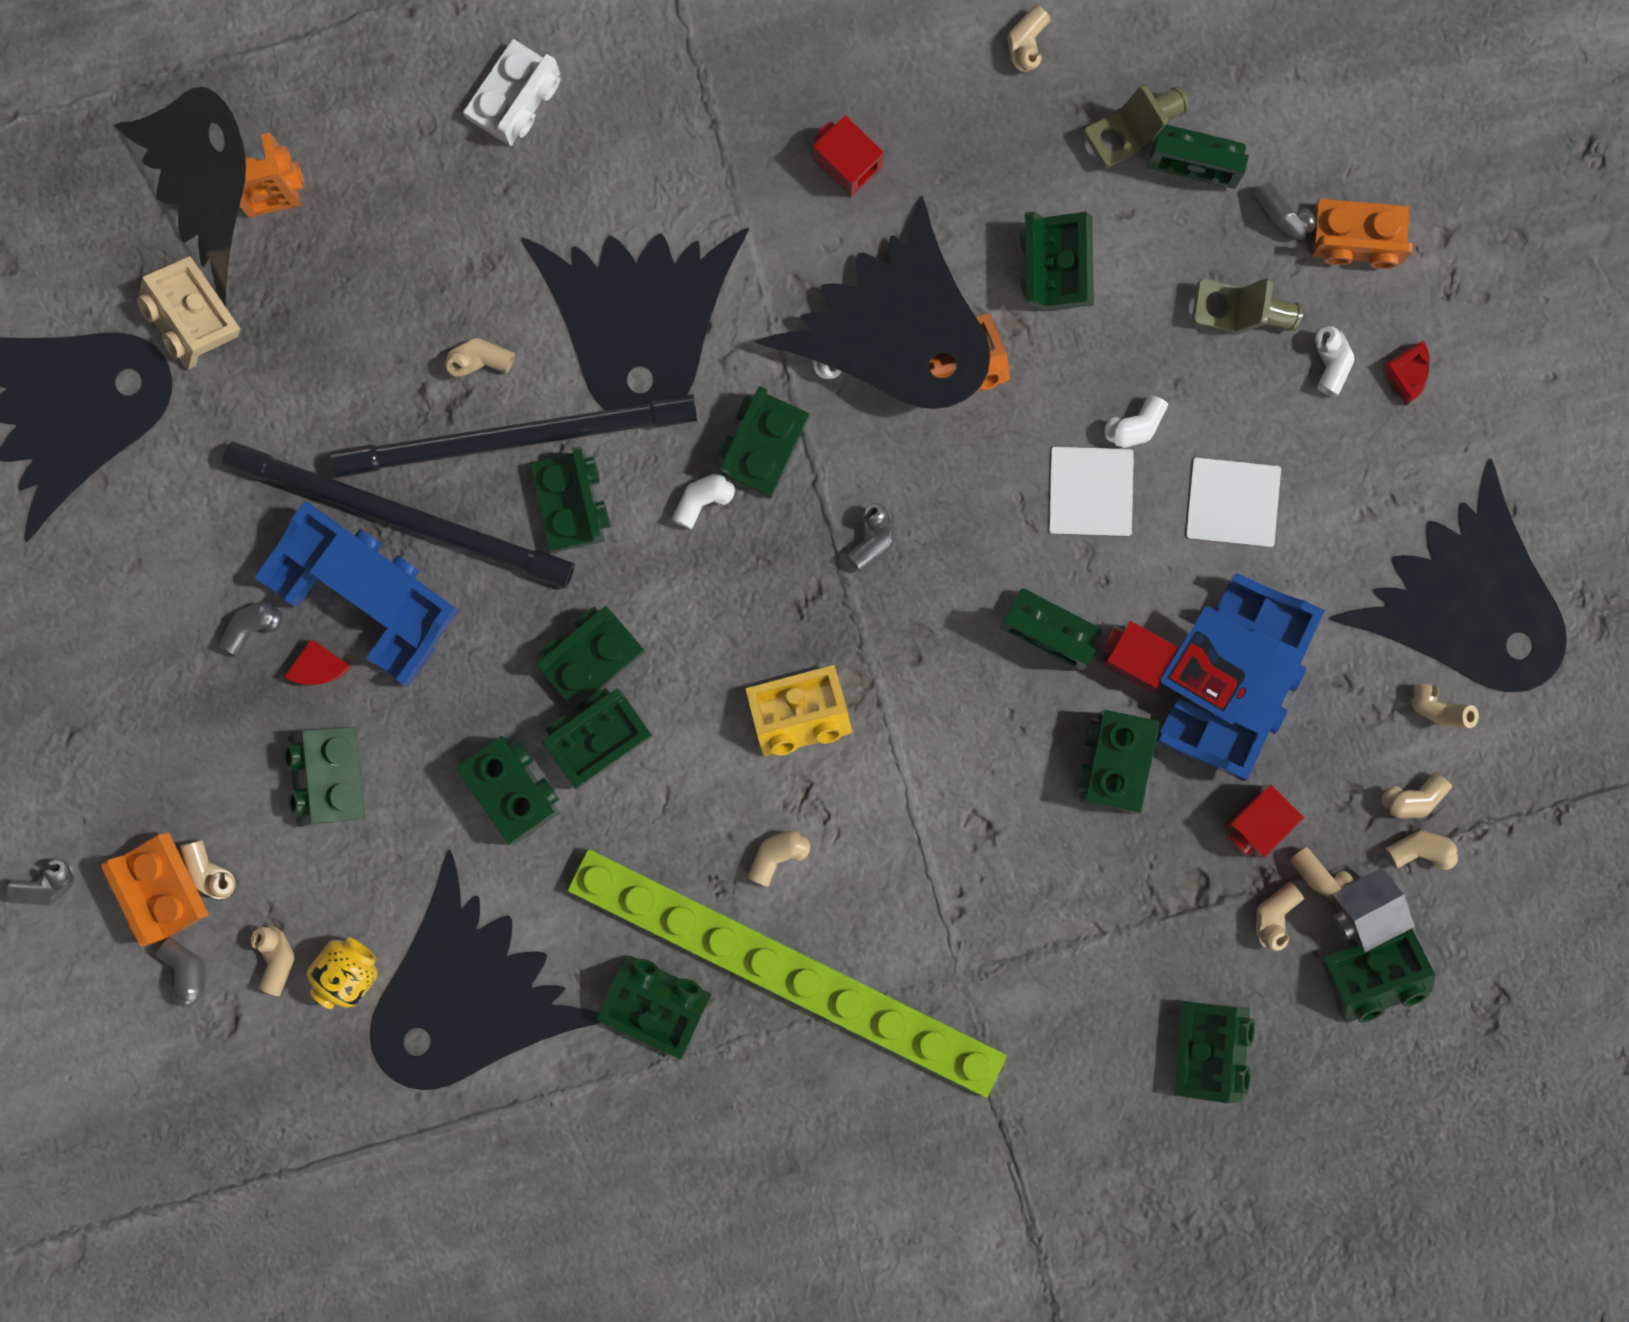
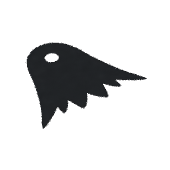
(195, 174)
(638, 312)
(898, 324)
(71, 410)
(1473, 600)
(465, 996)

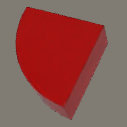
(1409, 372)
(317, 666)

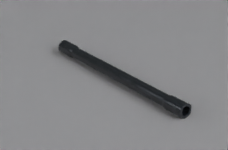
(372, 458)
(265, 467)

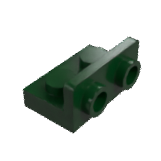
(1199, 156)
(762, 442)
(569, 500)
(1052, 629)
(589, 656)
(1380, 978)
(654, 1006)
(1214, 1052)

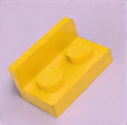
(799, 711)

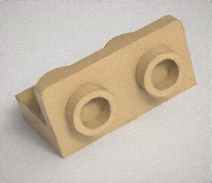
(185, 311)

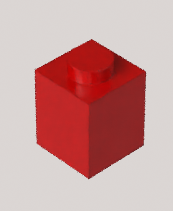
(847, 154)
(1138, 655)
(1262, 822)

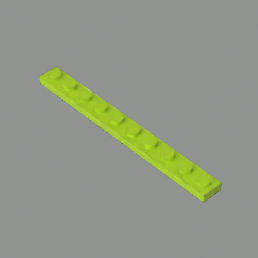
(788, 973)

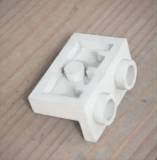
(513, 93)

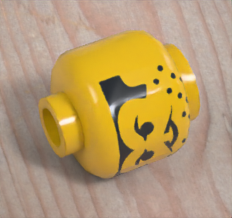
(342, 973)

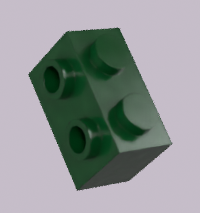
(1118, 761)
(509, 790)

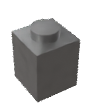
(1372, 910)

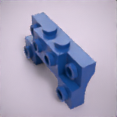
(350, 564)
(1236, 746)

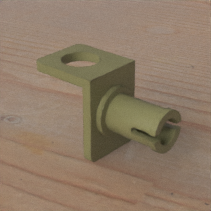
(1137, 123)
(1246, 307)

